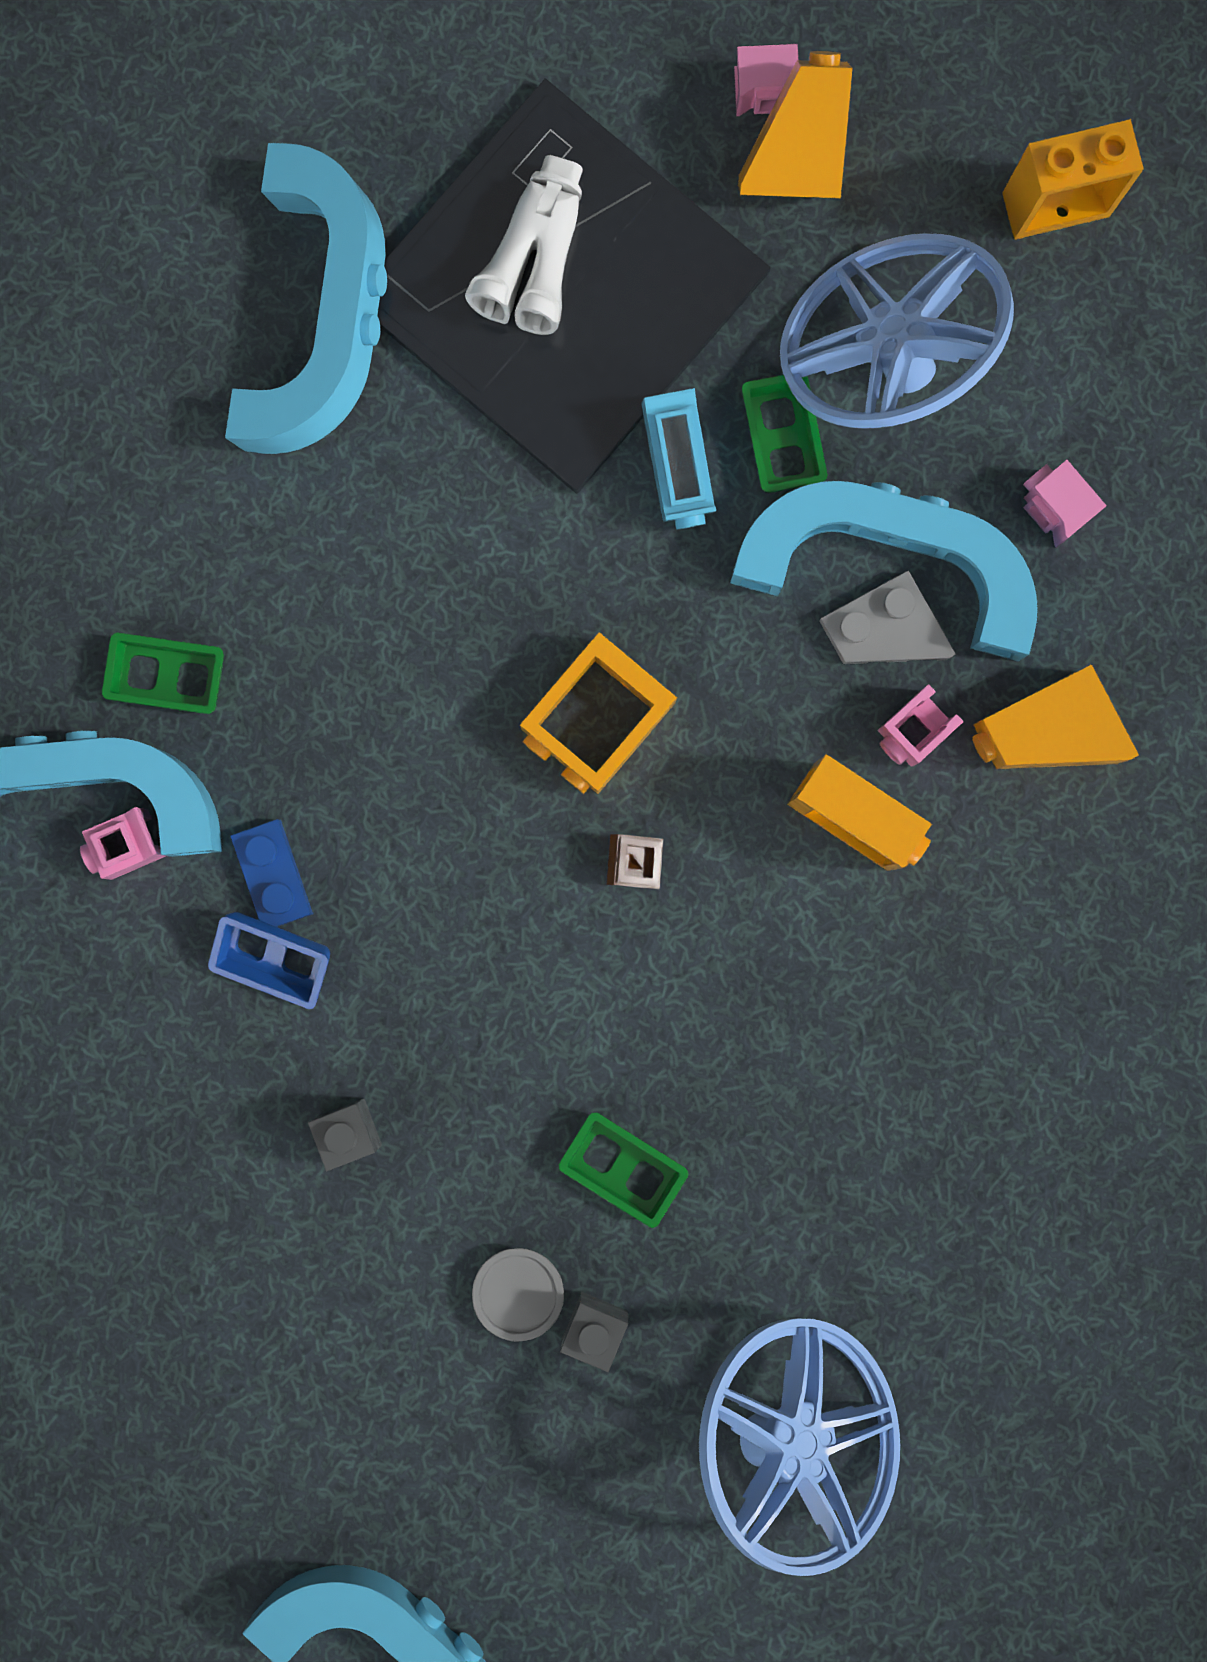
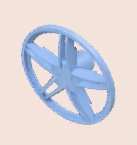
(900, 335)
(795, 1447)

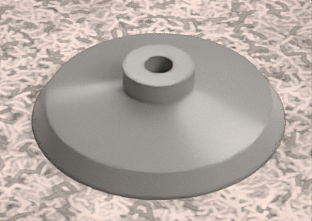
(517, 1294)

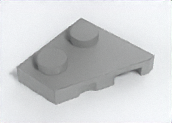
(887, 626)

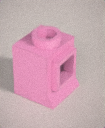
(762, 75)
(1061, 501)
(930, 716)
(137, 837)

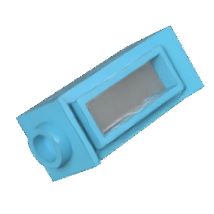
(678, 458)

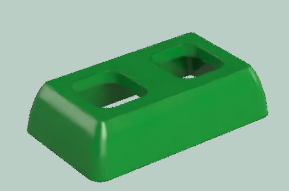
(802, 433)
(170, 656)
(613, 1183)

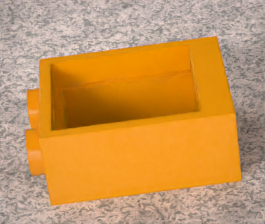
(1076, 172)
(628, 674)
(861, 815)

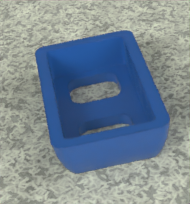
(268, 972)

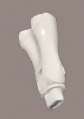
(543, 223)

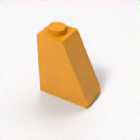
(804, 134)
(1057, 727)

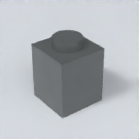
(345, 1134)
(594, 1331)

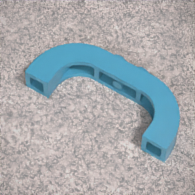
(347, 324)
(919, 525)
(180, 799)
(358, 1601)

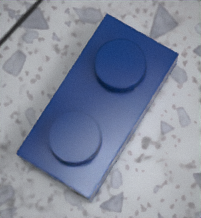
(271, 874)

